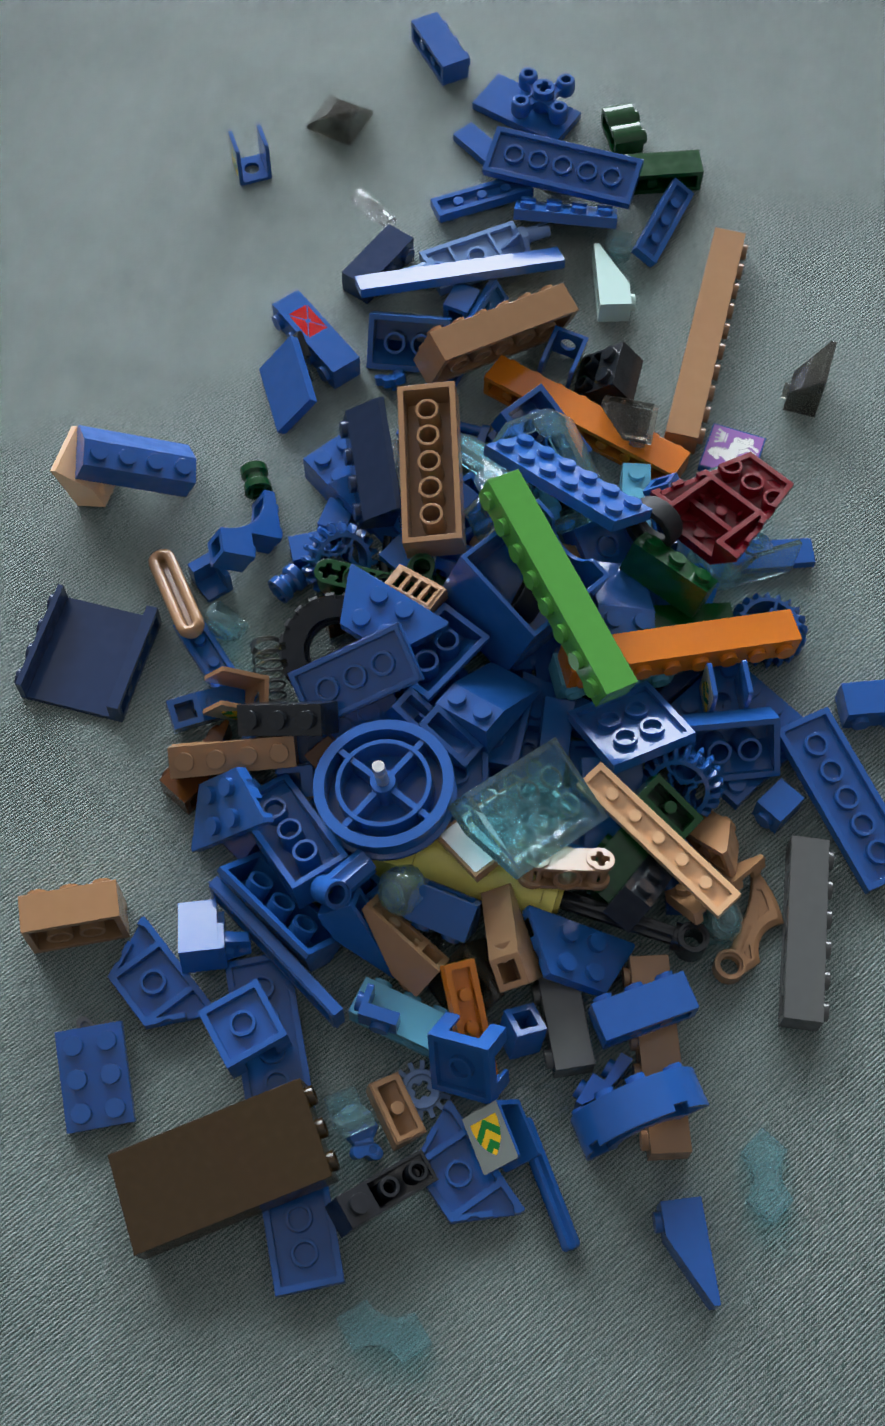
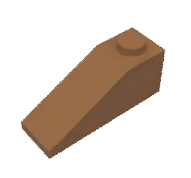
(406, 951)

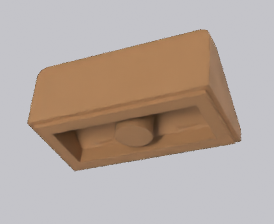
(395, 1111)

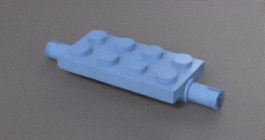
(486, 243)

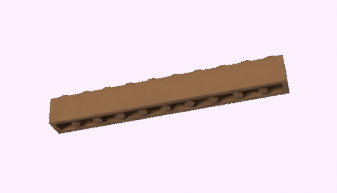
(704, 340)

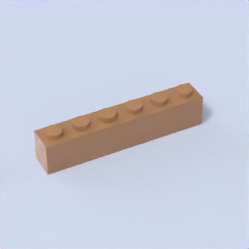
(653, 1053)

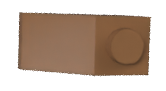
(717, 842)

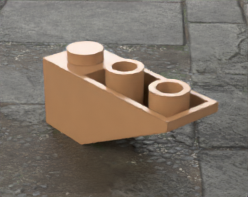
(508, 940)

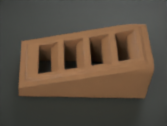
(439, 593)

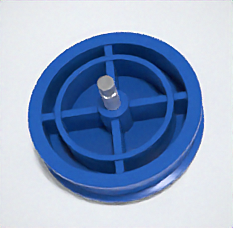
(385, 789)

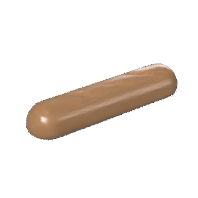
(176, 594)

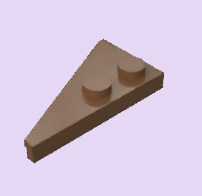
(692, 909)

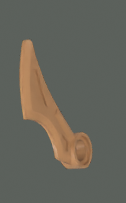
(760, 916)

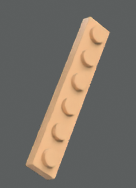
(661, 841)

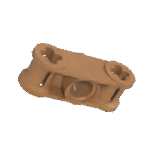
(571, 870)

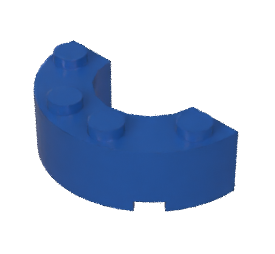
(635, 1107)

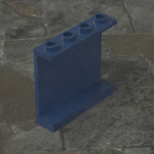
(87, 656)

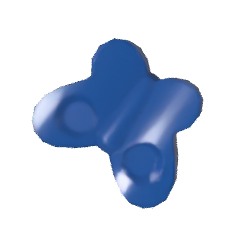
(392, 380)
(364, 1145)

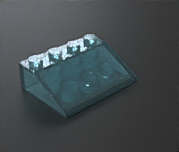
(529, 809)

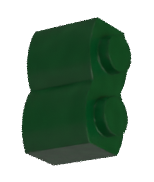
(623, 129)

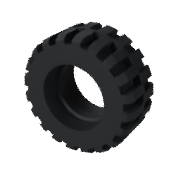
(303, 628)

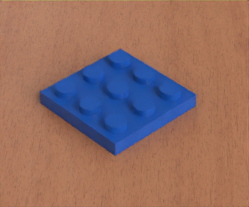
(632, 728)

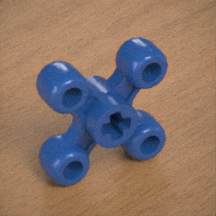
(543, 96)

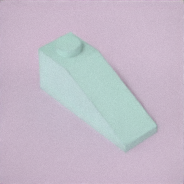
(611, 289)

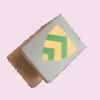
(236, 678)

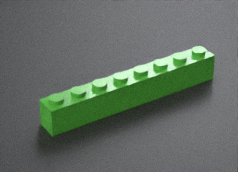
(557, 588)

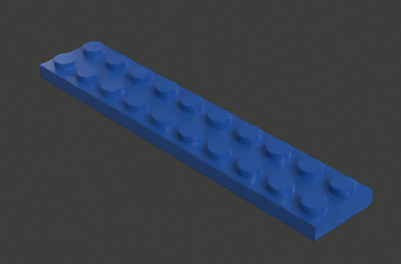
(300, 1232)

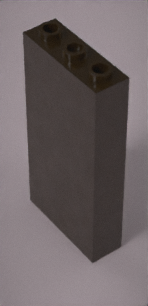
(223, 1168)

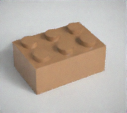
(73, 915)

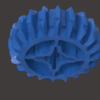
(343, 549)
(767, 604)
(700, 772)

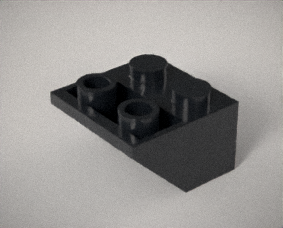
(609, 372)

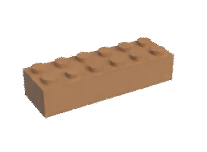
(493, 333)
(431, 469)

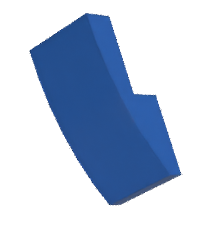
(612, 1073)

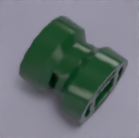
(255, 477)

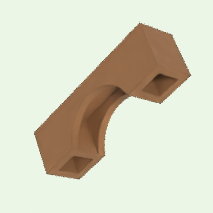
(215, 758)

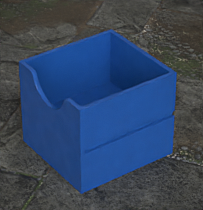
(485, 586)

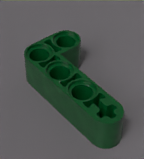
(333, 574)

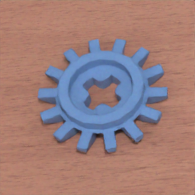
(416, 1077)

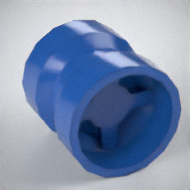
(287, 583)

